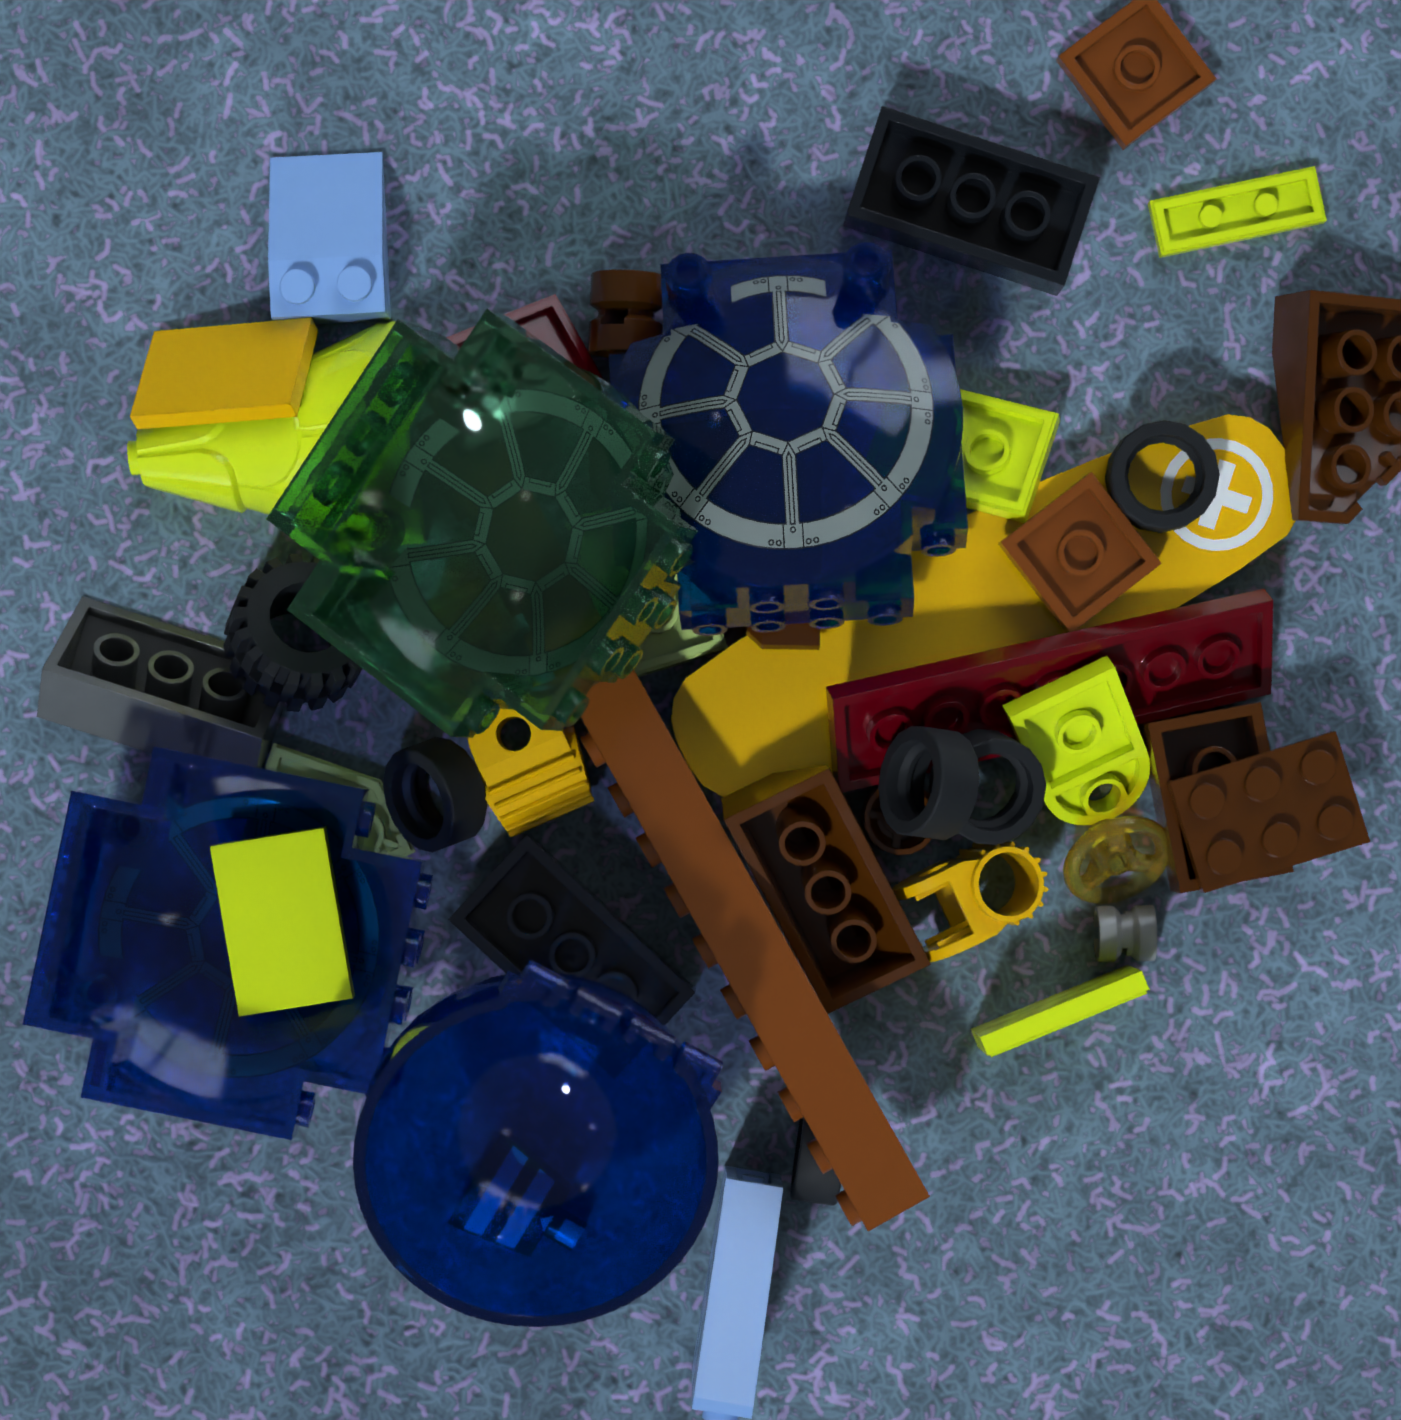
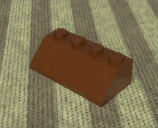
(823, 884)

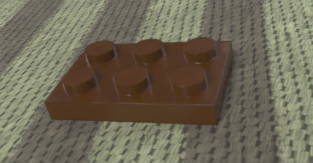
(1268, 812)

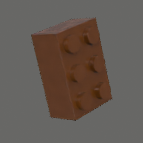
(1191, 746)

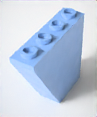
(736, 1294)

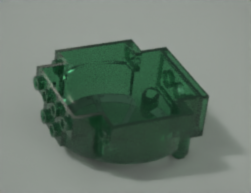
(486, 527)

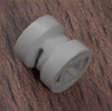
(1125, 933)

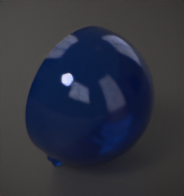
(537, 1149)

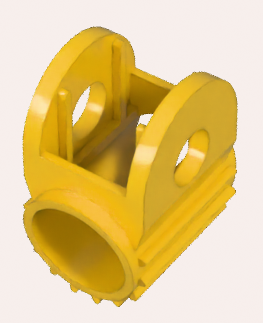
(534, 782)
(958, 893)

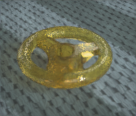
(1112, 855)

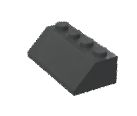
(152, 687)

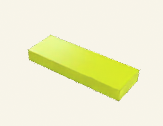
(1237, 211)

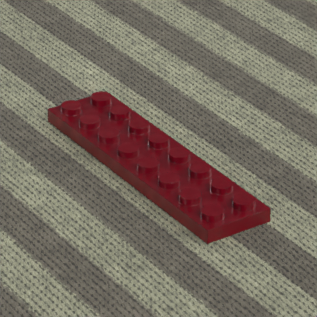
(1164, 660)

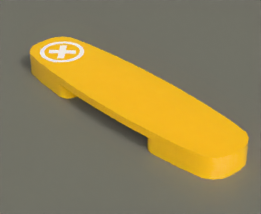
(768, 707)

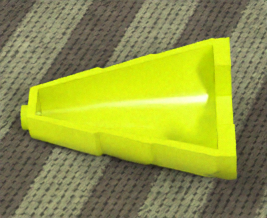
(253, 460)

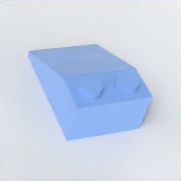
(328, 239)

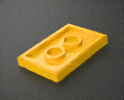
(224, 373)

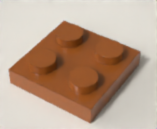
(1135, 70)
(1079, 553)

